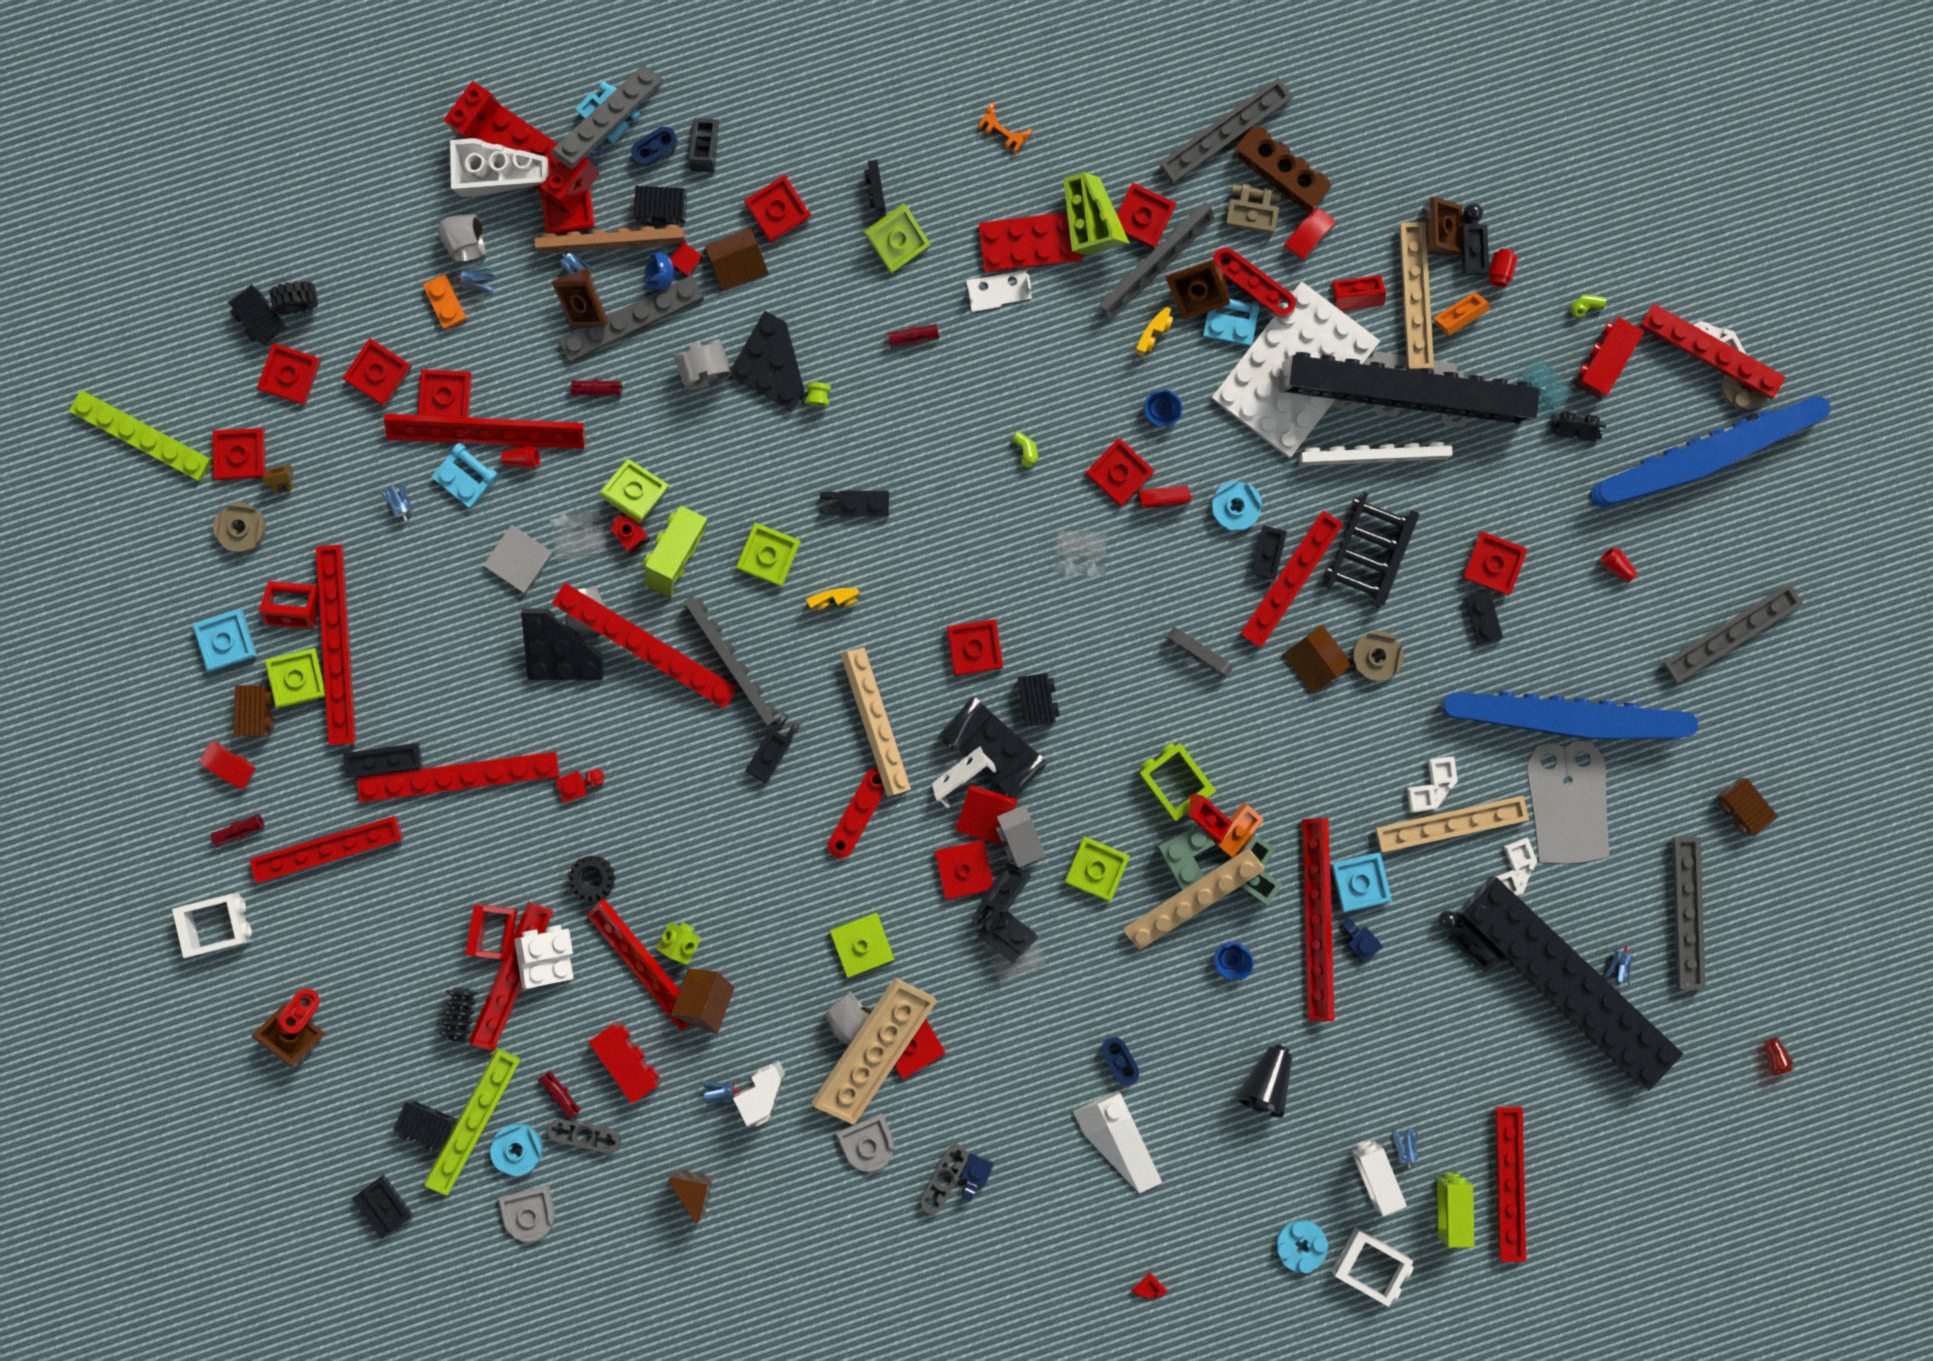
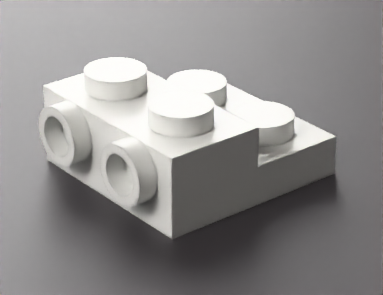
(544, 957)

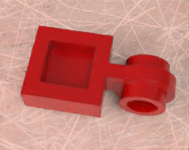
(574, 786)

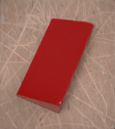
(1359, 293)
(1164, 497)
(1208, 817)

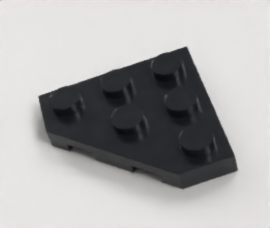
(770, 363)
(556, 649)

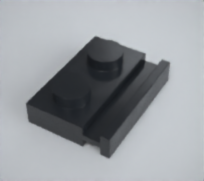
(1009, 937)
(382, 1206)

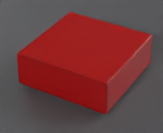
(686, 259)

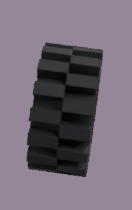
(293, 297)
(576, 881)

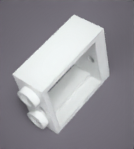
(187, 930)
(1378, 1177)
(1350, 1253)

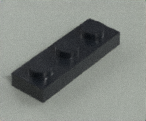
(382, 760)

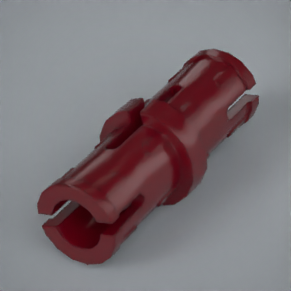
(913, 335)
(596, 388)
(237, 830)
(559, 1094)

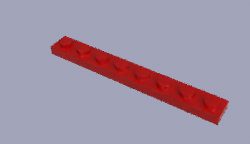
(485, 431)
(336, 644)
(644, 645)
(458, 776)
(1318, 919)

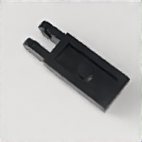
(857, 503)
(772, 750)
(1001, 895)

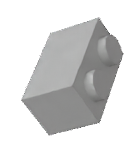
(1021, 836)

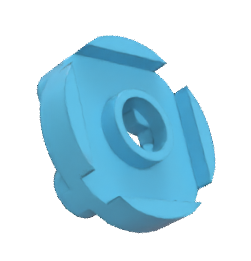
(1239, 492)
(511, 1163)
(1306, 1260)

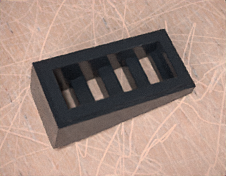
(702, 160)

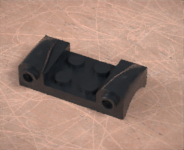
(1013, 758)

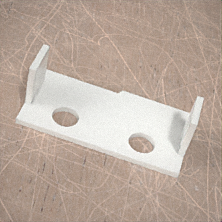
(998, 291)
(960, 774)

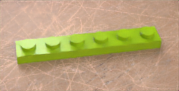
(141, 435)
(472, 1121)

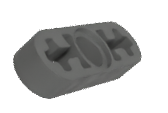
(1199, 652)
(567, 1125)
(941, 1199)

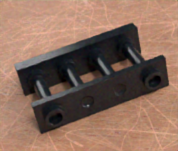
(1387, 569)

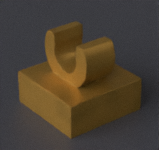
(277, 476)

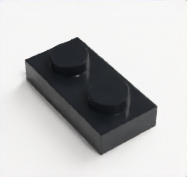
(1268, 552)
(1483, 618)

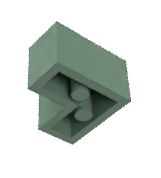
(1179, 854)
(1262, 886)

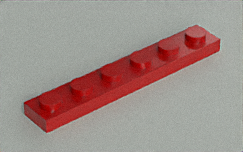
(1712, 351)
(1291, 579)
(326, 849)
(636, 957)
(507, 982)
(1510, 1184)

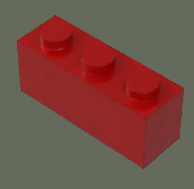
(1608, 357)
(625, 1061)

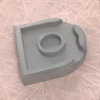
(867, 1143)
(528, 1213)

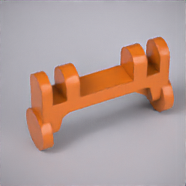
(1018, 138)

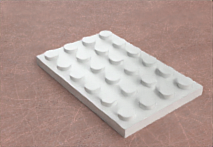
(1253, 385)

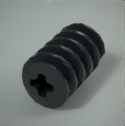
(457, 1014)

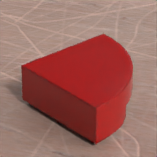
(1149, 1287)

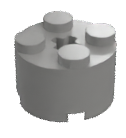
(703, 364)

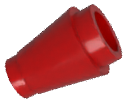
(523, 458)
(1618, 564)

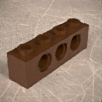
(1285, 182)

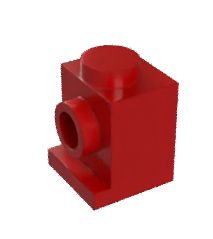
(635, 538)

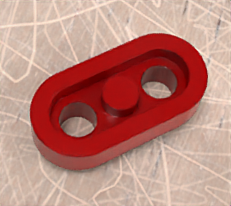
(297, 1013)

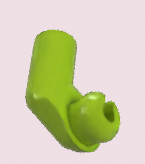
(1586, 302)
(1029, 448)

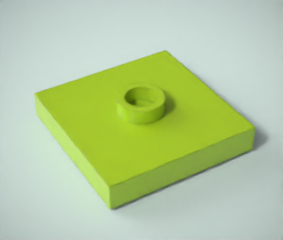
(897, 238)
(633, 490)
(768, 554)
(295, 678)
(1097, 869)
(862, 944)

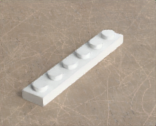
(1364, 454)

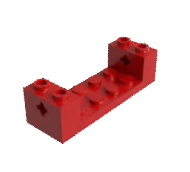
(506, 129)

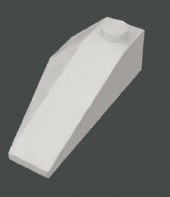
(491, 169)
(1115, 1135)

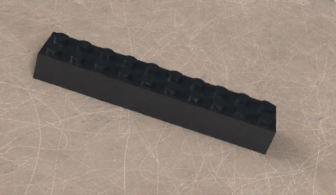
(1409, 389)
(1570, 983)

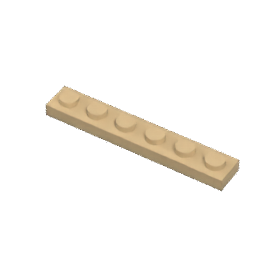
(1416, 295)
(875, 721)
(1451, 824)
(1194, 899)

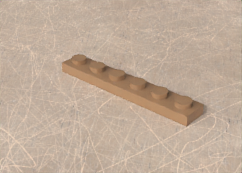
(619, 239)

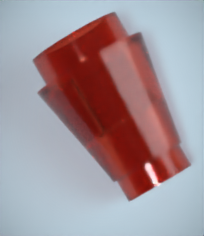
(1777, 1057)

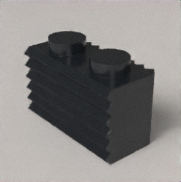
(660, 205)
(256, 314)
(1037, 699)
(424, 1125)

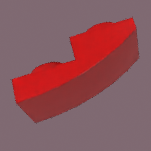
(1309, 233)
(227, 766)

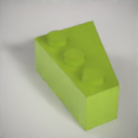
(1091, 216)
(673, 550)

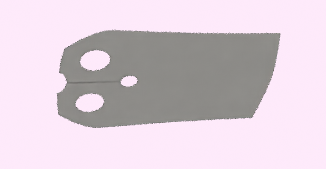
(1573, 816)

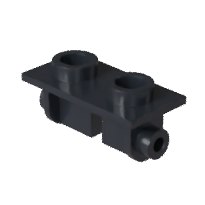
(1587, 426)

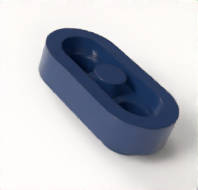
(652, 144)
(1120, 1060)

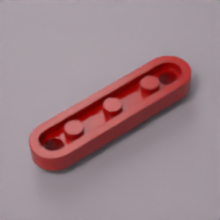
(1255, 283)
(857, 815)

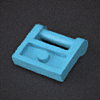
(1232, 328)
(459, 482)

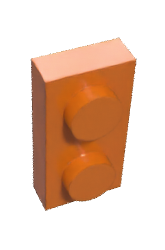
(445, 302)
(1461, 313)
(1244, 824)

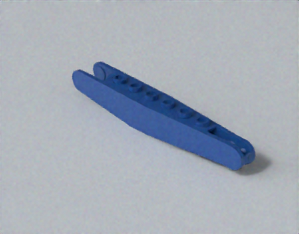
(1708, 455)
(1569, 718)

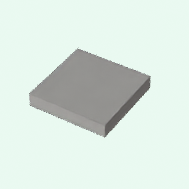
(518, 559)

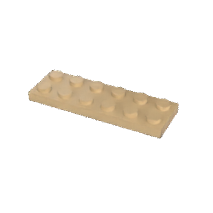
(874, 1051)

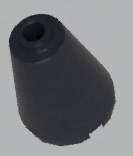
(1268, 1083)

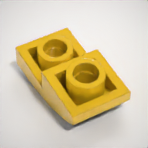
(1156, 327)
(842, 596)

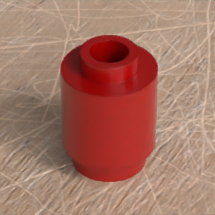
(1502, 268)

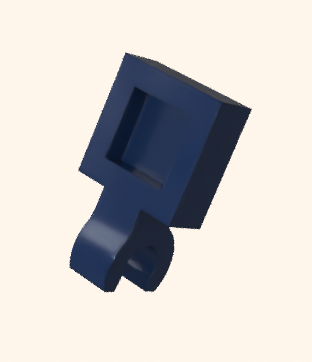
(1362, 941)
(977, 1173)

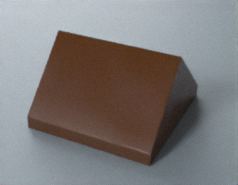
(1442, 226)
(736, 259)
(1199, 289)
(580, 299)
(1317, 659)
(703, 999)
(289, 1048)
(693, 1191)

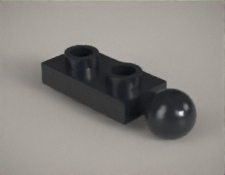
(876, 198)
(1474, 242)
(1470, 941)

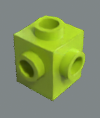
(679, 942)

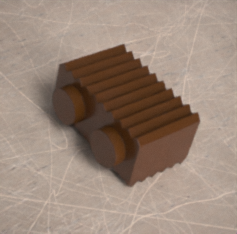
(253, 710)
(1746, 807)

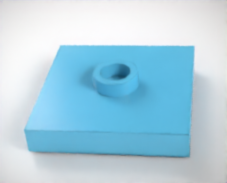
(224, 640)
(1361, 882)

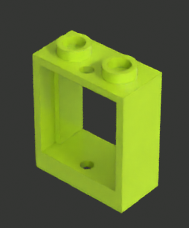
(1151, 764)
(1455, 1210)

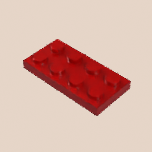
(1027, 242)

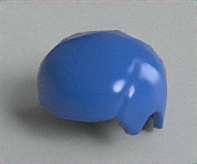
(659, 272)
(1163, 408)
(1233, 961)

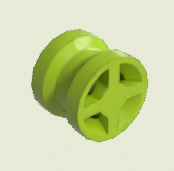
(817, 394)

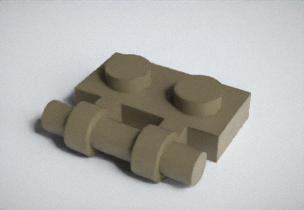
(1253, 215)

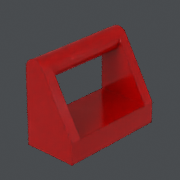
(288, 615)
(478, 926)

